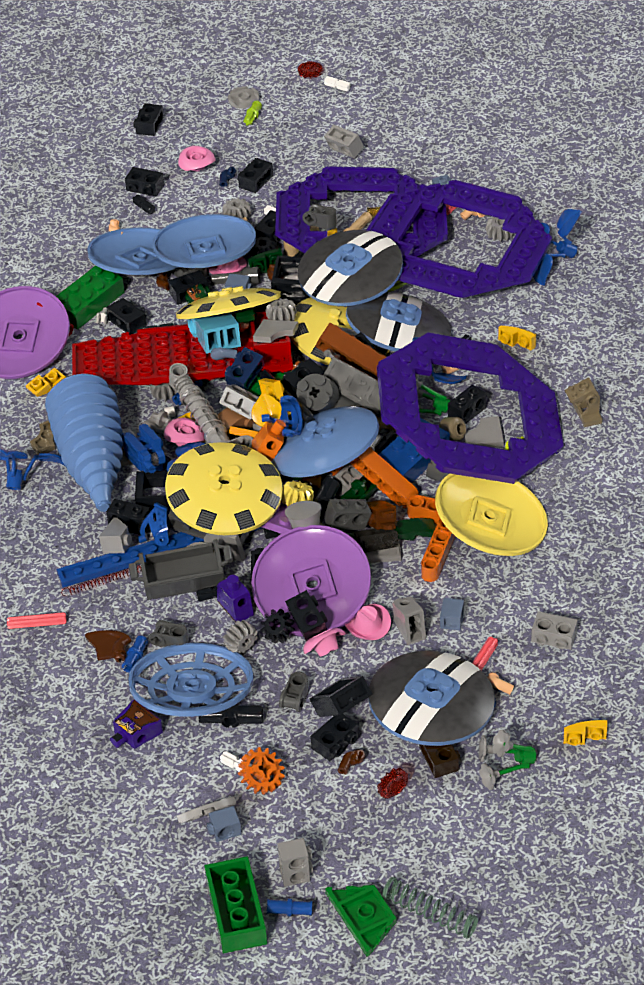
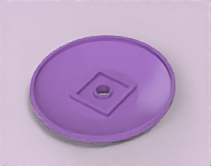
(43, 330)
(309, 555)

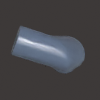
(221, 353)

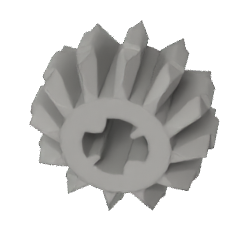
(237, 208)
(495, 231)
(281, 310)
(163, 391)
(240, 637)

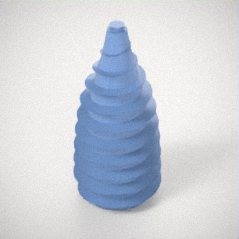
(87, 433)

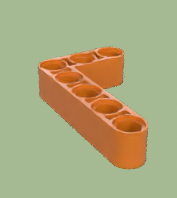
(384, 476)
(441, 540)

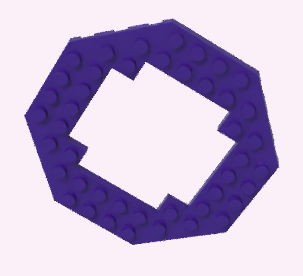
(428, 226)
(514, 268)
(536, 400)

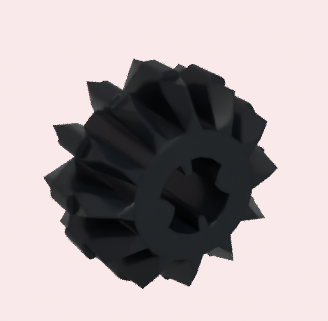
(262, 245)
(280, 632)

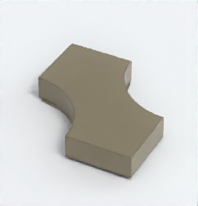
(44, 441)

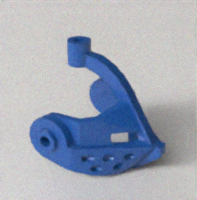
(291, 404)
(159, 527)

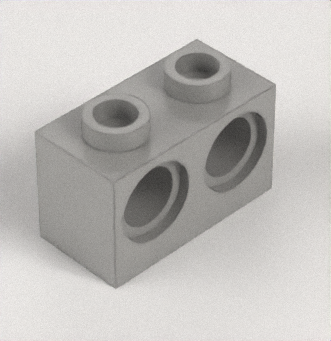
(344, 141)
(239, 400)
(346, 477)
(554, 630)
(295, 862)

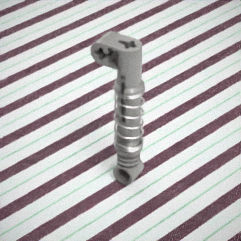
(192, 398)

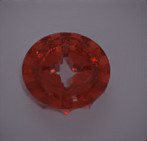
(310, 69)
(392, 783)

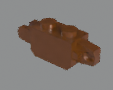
(382, 515)

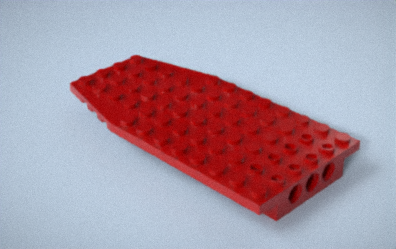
(150, 352)

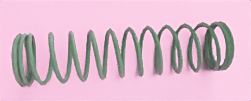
(470, 918)

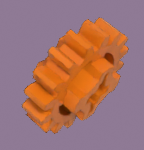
(259, 773)

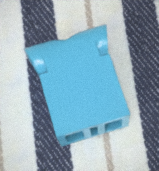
(216, 331)

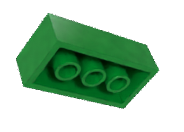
(90, 295)
(235, 904)

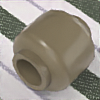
(455, 427)

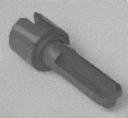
(253, 272)

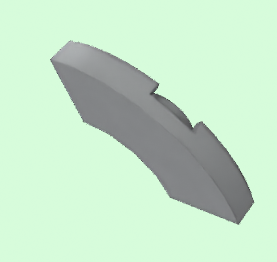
(206, 809)

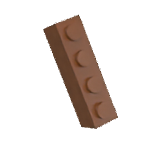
(351, 350)

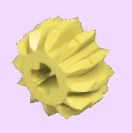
(296, 492)

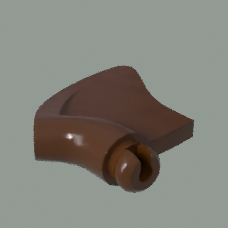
(109, 644)

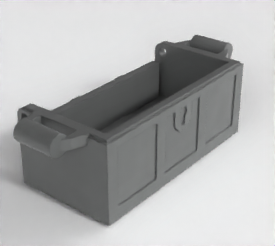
(353, 382)
(181, 569)

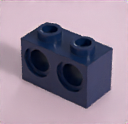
(248, 370)

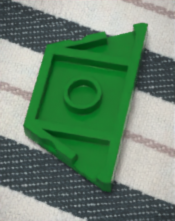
(363, 914)

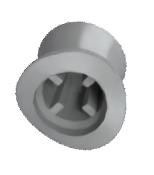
(303, 514)

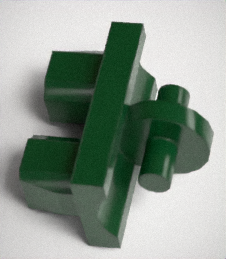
(360, 490)

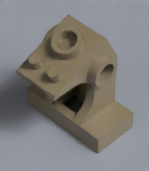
(585, 396)

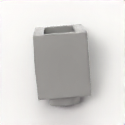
(115, 537)

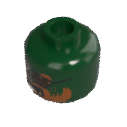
(196, 292)

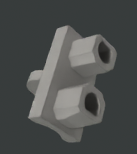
(158, 421)

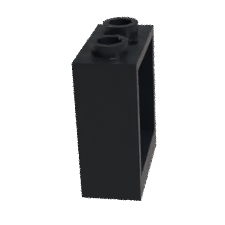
(286, 264)
(149, 480)
(335, 698)

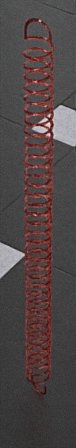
(99, 580)

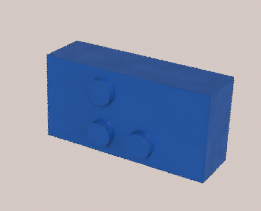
(406, 459)

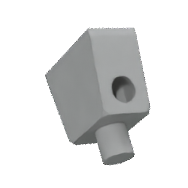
(407, 612)

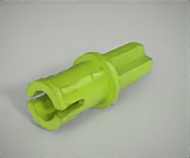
(252, 113)

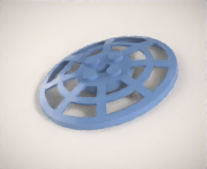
(190, 685)

